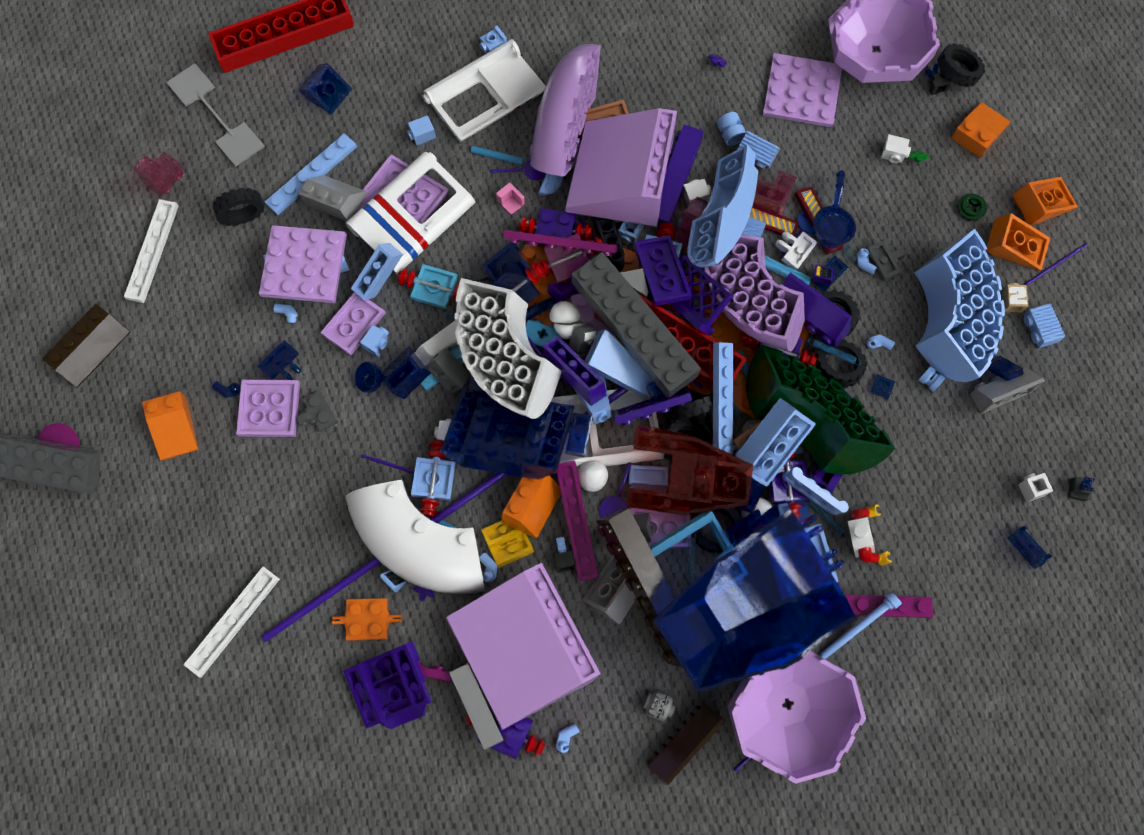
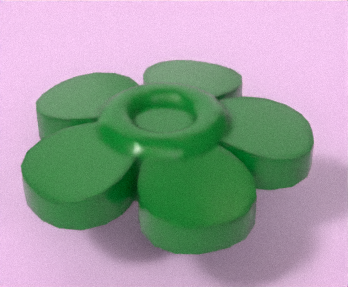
(919, 156)

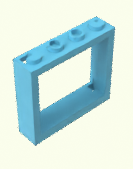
(690, 527)

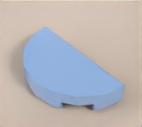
(550, 185)

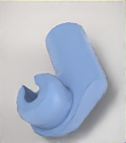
(863, 261)
(491, 568)

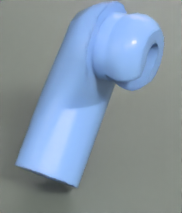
(288, 310)
(878, 341)
(563, 738)

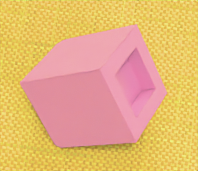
(510, 198)

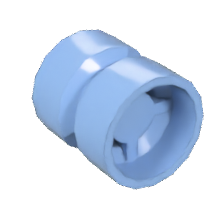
(731, 127)

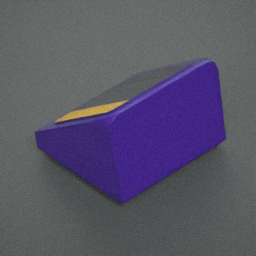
(822, 275)

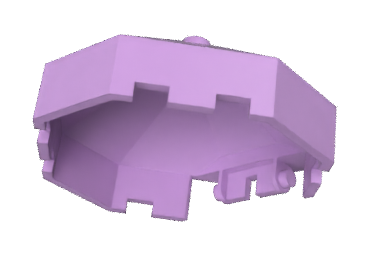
(897, 27)
(811, 734)

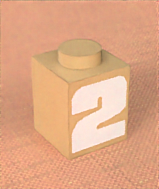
(1015, 297)

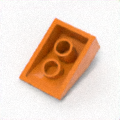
(980, 129)
(1044, 200)
(1017, 242)
(170, 425)

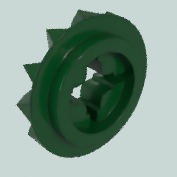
(974, 200)

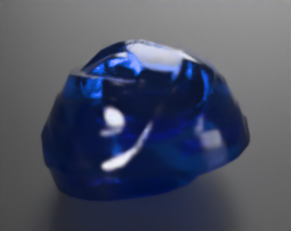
(368, 377)

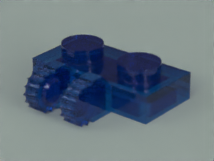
(278, 360)

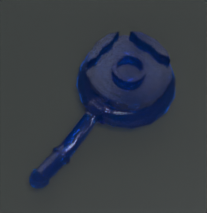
(832, 223)

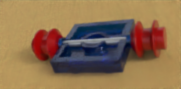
(521, 282)

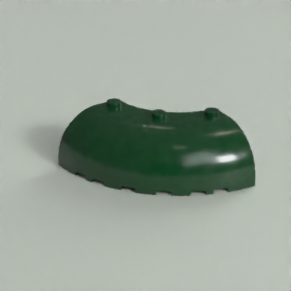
(844, 434)

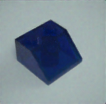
(325, 88)
(504, 261)

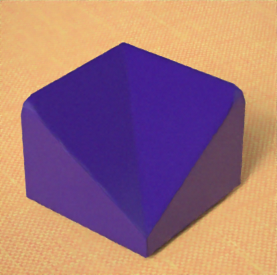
(560, 291)

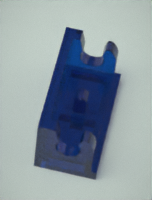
(1028, 547)

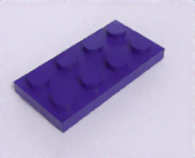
(662, 270)
(644, 409)

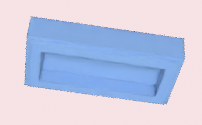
(649, 475)

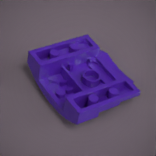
(389, 687)

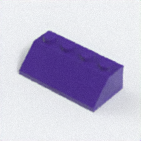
(821, 314)

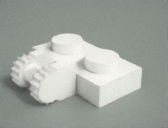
(798, 251)

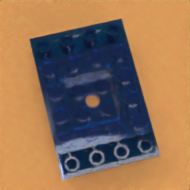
(480, 431)

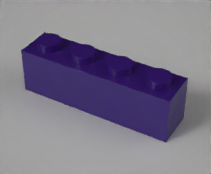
(575, 370)

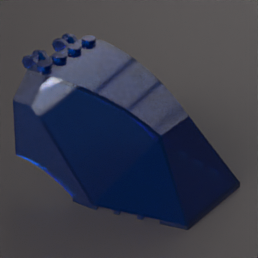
(757, 604)

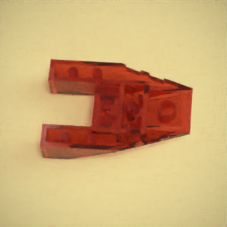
(700, 475)

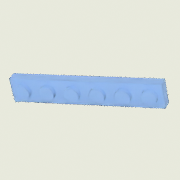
(317, 167)
(723, 396)

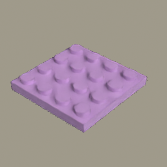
(802, 90)
(419, 200)
(303, 264)

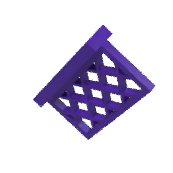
(691, 313)

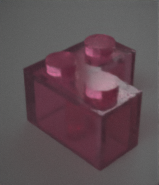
(159, 174)
(774, 197)
(691, 213)

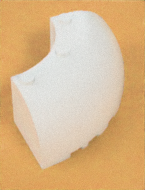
(498, 349)
(413, 545)

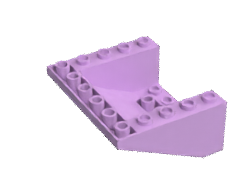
(623, 166)
(522, 646)

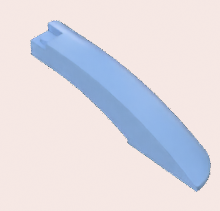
(727, 210)

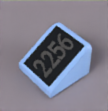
(392, 580)

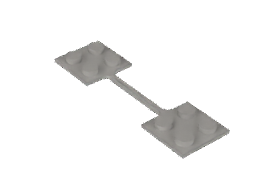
(238, 142)

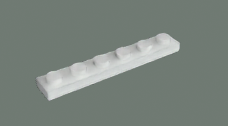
(151, 251)
(231, 622)

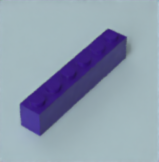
(678, 170)

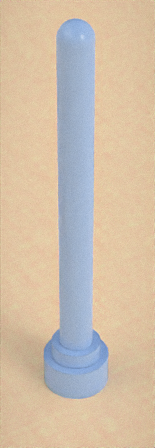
(891, 601)

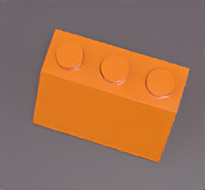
(531, 505)

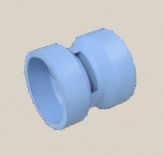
(935, 382)

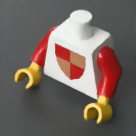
(862, 536)

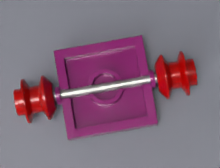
(565, 261)

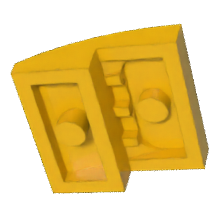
(502, 533)

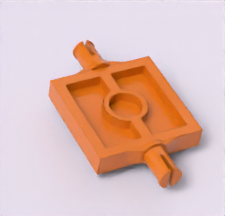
(367, 619)

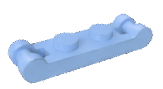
(818, 495)

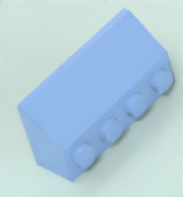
(775, 440)

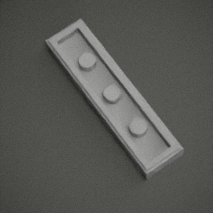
(476, 706)

